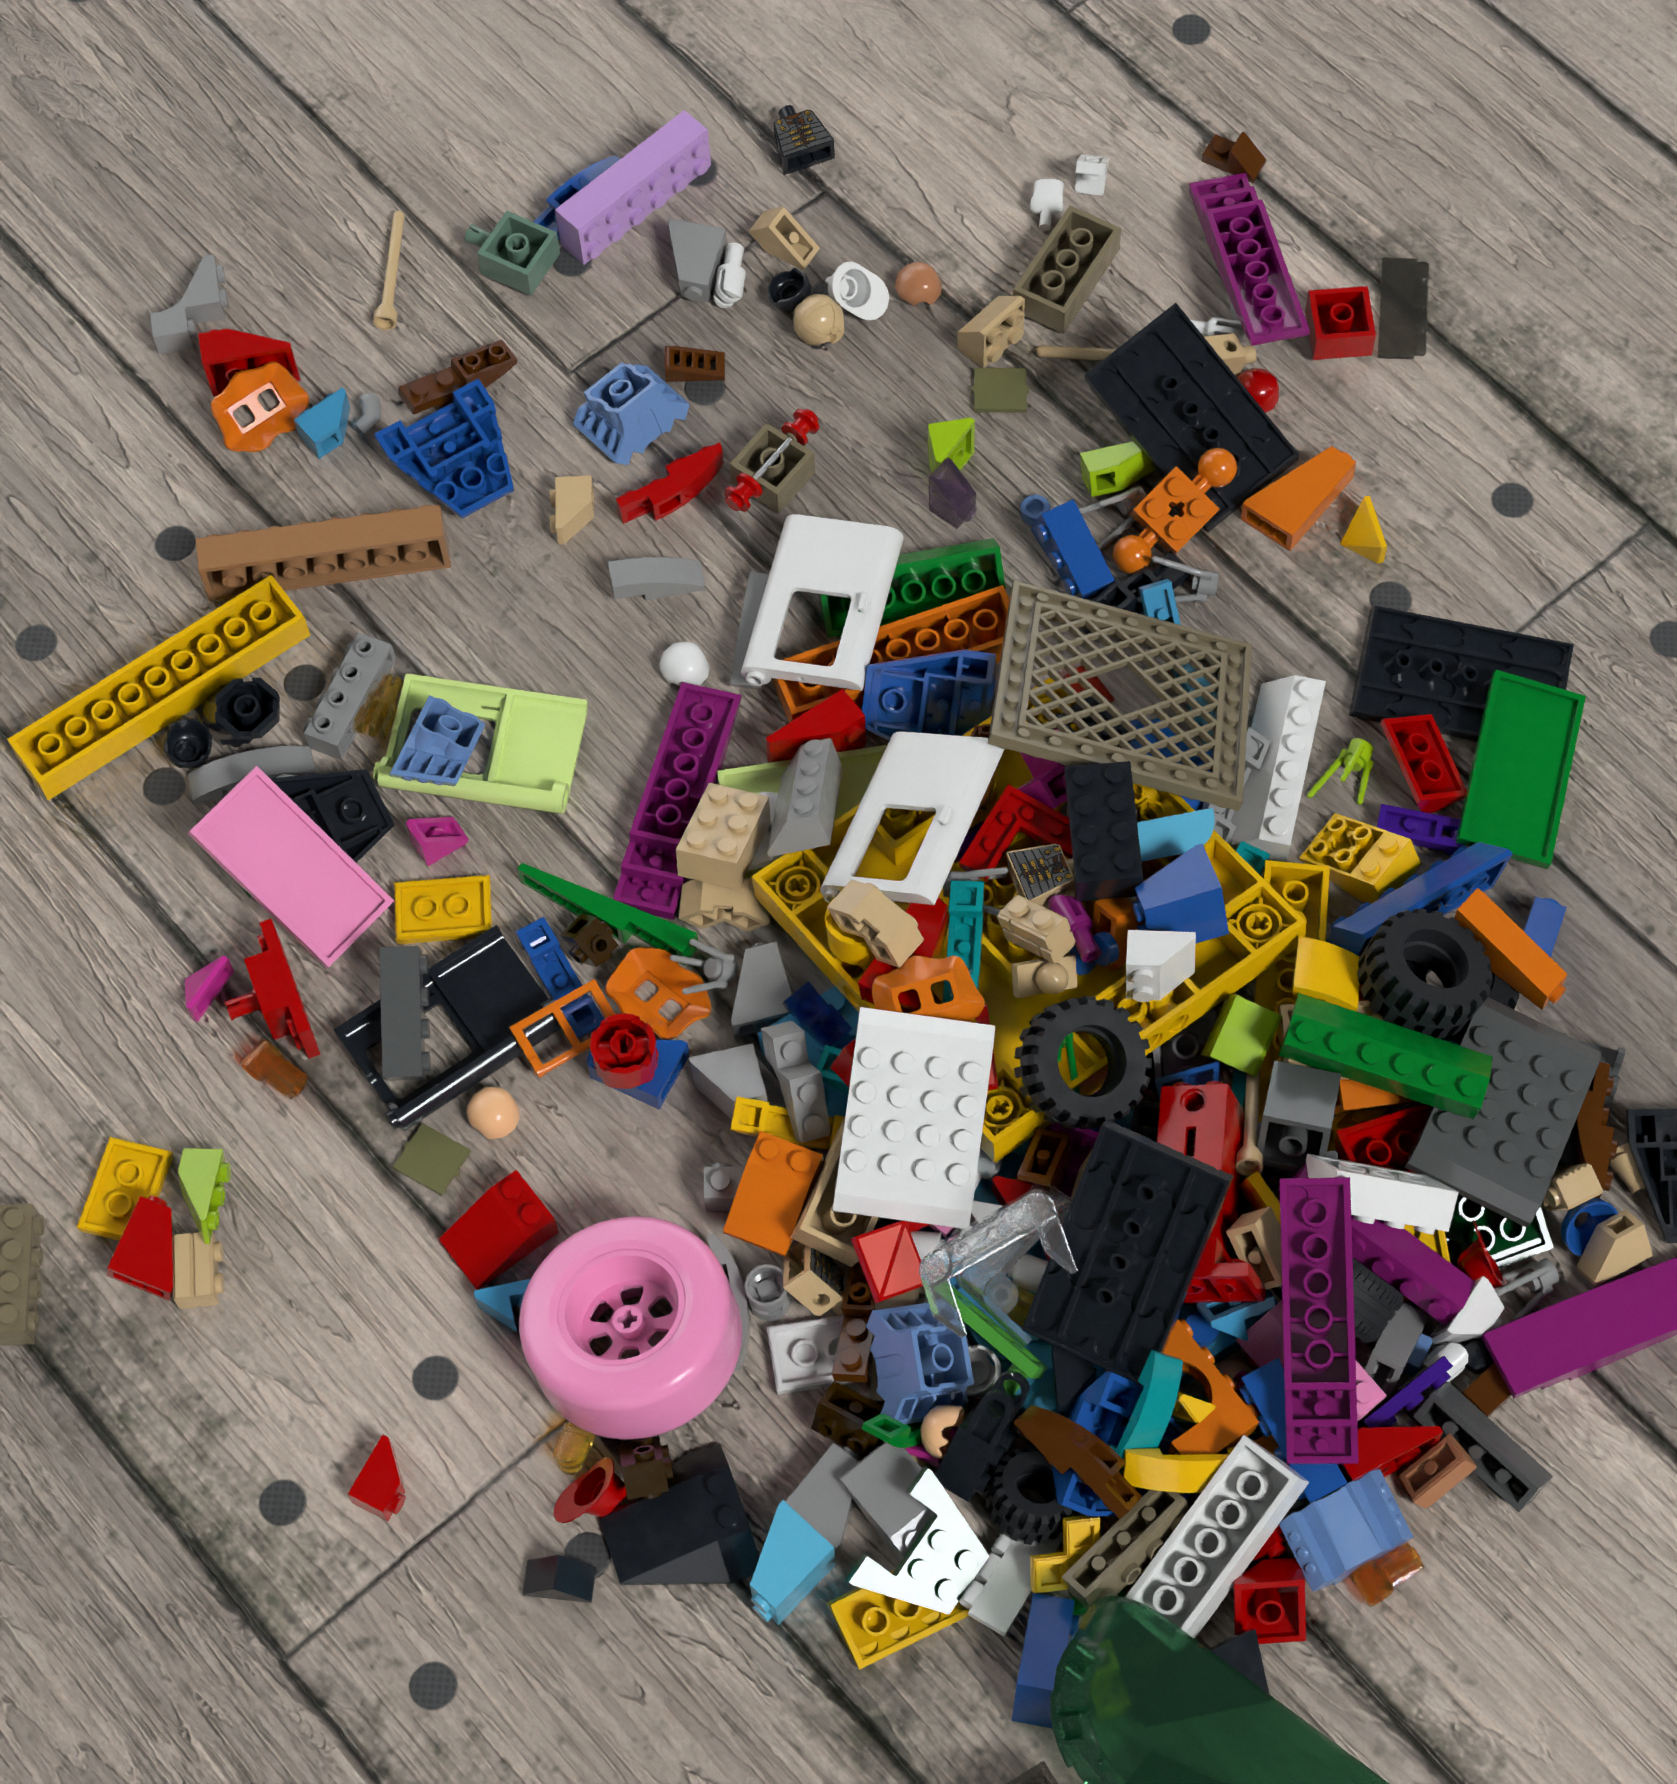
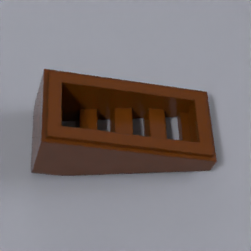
(682, 373)

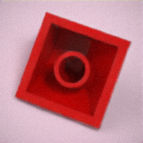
(1271, 1601)

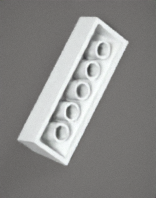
(1271, 798)
(1219, 1536)

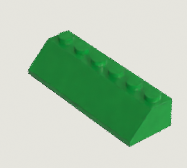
(928, 581)
(1387, 1056)

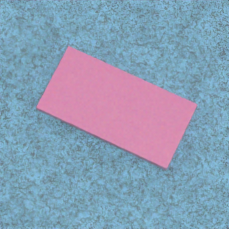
(291, 867)

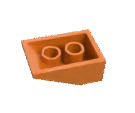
(772, 1193)

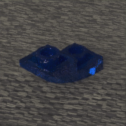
(816, 1016)

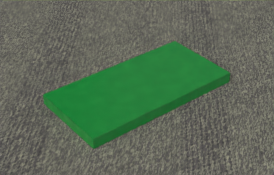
(1521, 768)

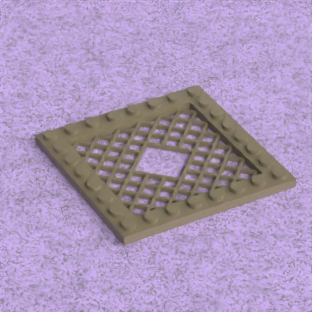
(1228, 658)

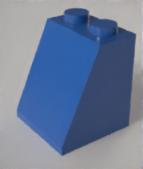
(1183, 898)

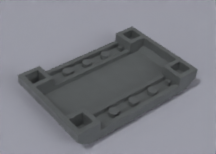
(1525, 1118)

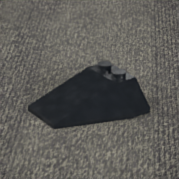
(342, 806)
(1654, 1150)
(686, 1533)

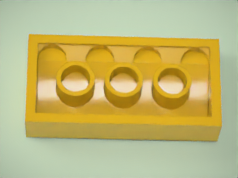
(882, 1625)

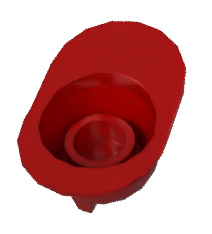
(1478, 1262)
(592, 1493)

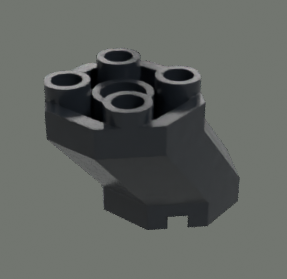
(241, 711)

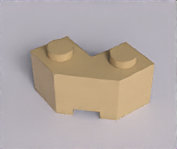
(711, 904)
(876, 918)

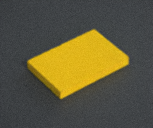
(442, 909)
(121, 1178)

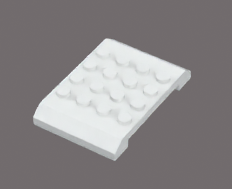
(914, 1118)

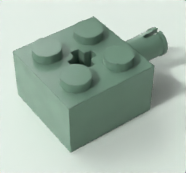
(515, 251)

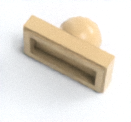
(1044, 977)

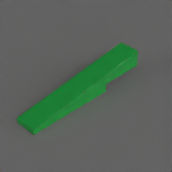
(620, 917)

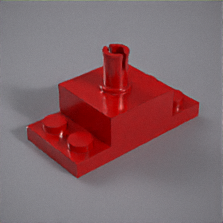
(275, 993)

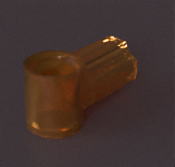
(268, 1065)
(1379, 1578)

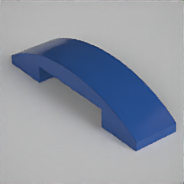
(558, 976)

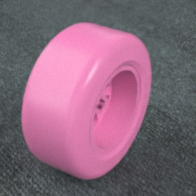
(596, 1273)

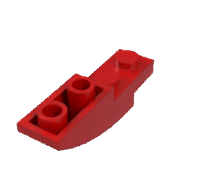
(683, 482)

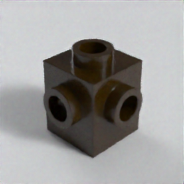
(589, 940)

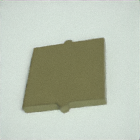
(1000, 390)
(432, 1159)

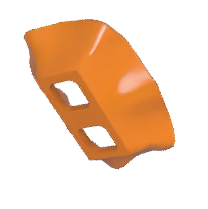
(244, 390)
(919, 974)
(670, 978)

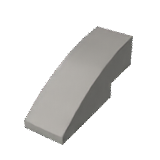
(655, 577)

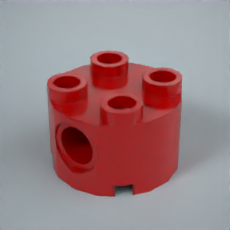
(624, 1051)

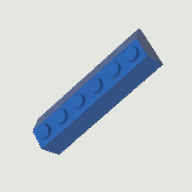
(1439, 889)

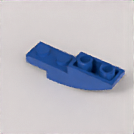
(570, 188)

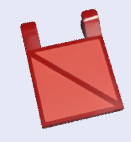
(890, 1259)

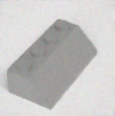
(807, 799)

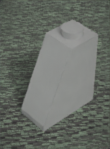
(696, 255)
(760, 990)
(727, 1075)
(1395, 1348)
(823, 1498)

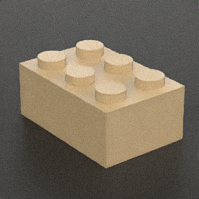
(723, 836)

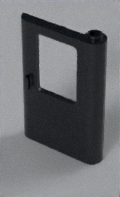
(484, 994)

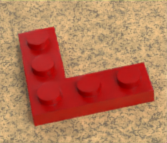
(1012, 814)

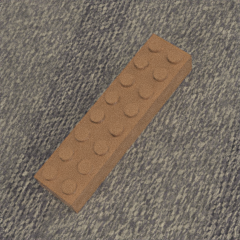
(325, 551)

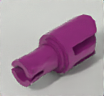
(1079, 923)

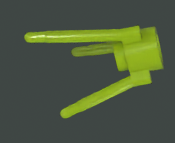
(1355, 758)

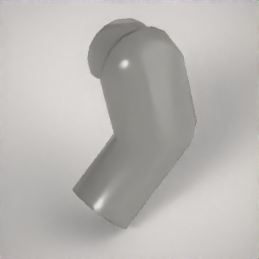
(371, 413)

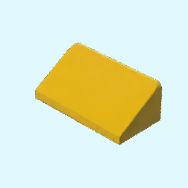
(1191, 1408)

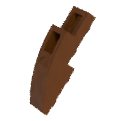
(437, 388)
(1590, 1135)
(853, 1354)
(1073, 1446)

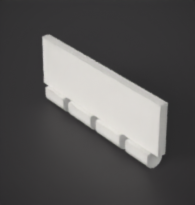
(1005, 1582)

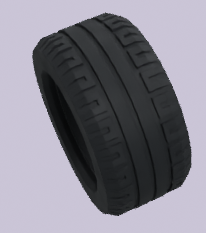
(1373, 1302)

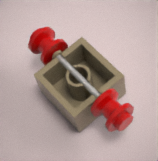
(773, 464)

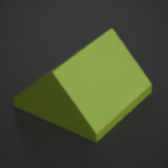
(951, 440)
(1241, 1034)

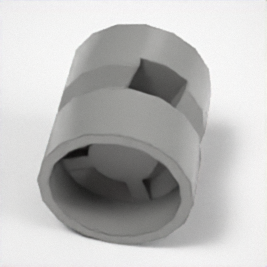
(766, 1293)

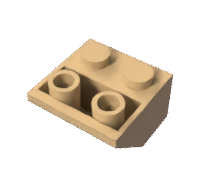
(993, 330)

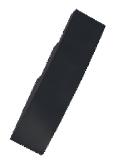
(1127, 594)

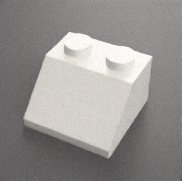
(1158, 962)

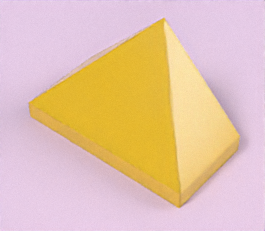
(1365, 533)

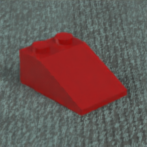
(233, 351)
(833, 718)
(499, 1230)
(1390, 1449)

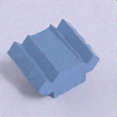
(628, 411)
(438, 744)
(918, 1362)
(1346, 1530)

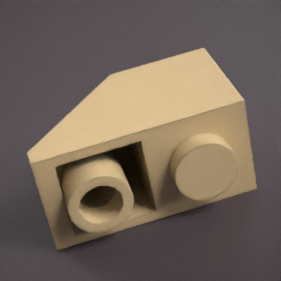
(573, 505)
(1614, 1248)

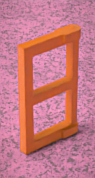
(577, 1047)

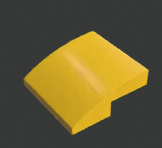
(1326, 973)
(1259, 1194)

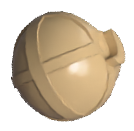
(819, 320)

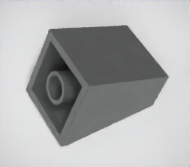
(1297, 1115)

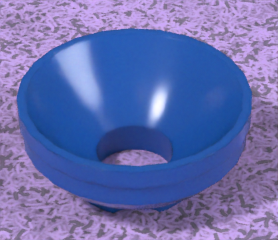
(1578, 1237)

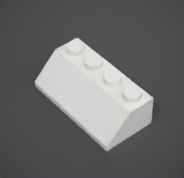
(1390, 1194)

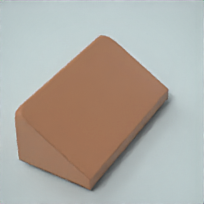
(1437, 1472)

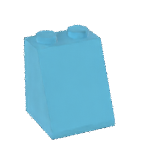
(789, 1565)

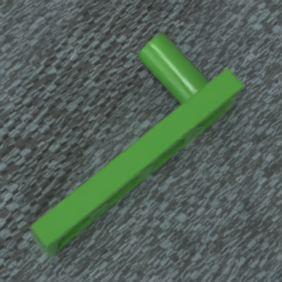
(1022, 1358)

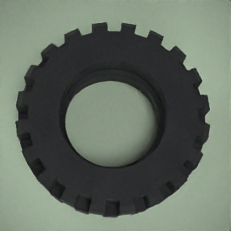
(1440, 947)
(1124, 1056)

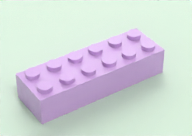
(633, 187)

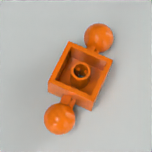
(1215, 469)

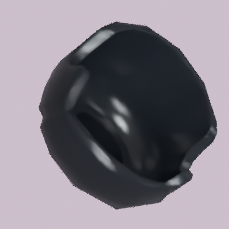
(789, 289)
(188, 743)

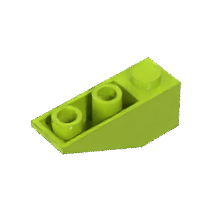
(1113, 468)
(202, 1186)

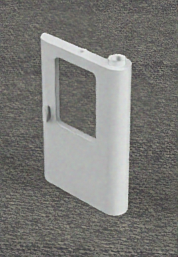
(828, 560)
(922, 775)

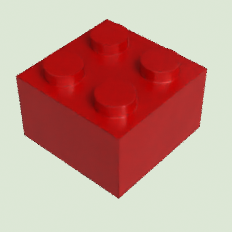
(1340, 323)

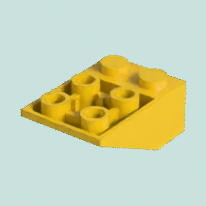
(1362, 857)

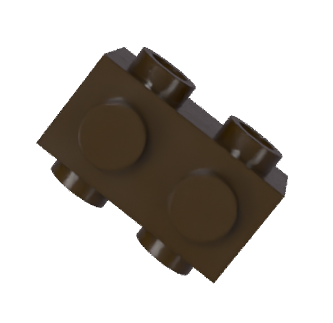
(841, 1418)
(645, 1467)

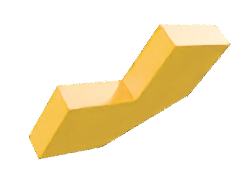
(1078, 1537)

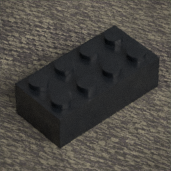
(1103, 830)

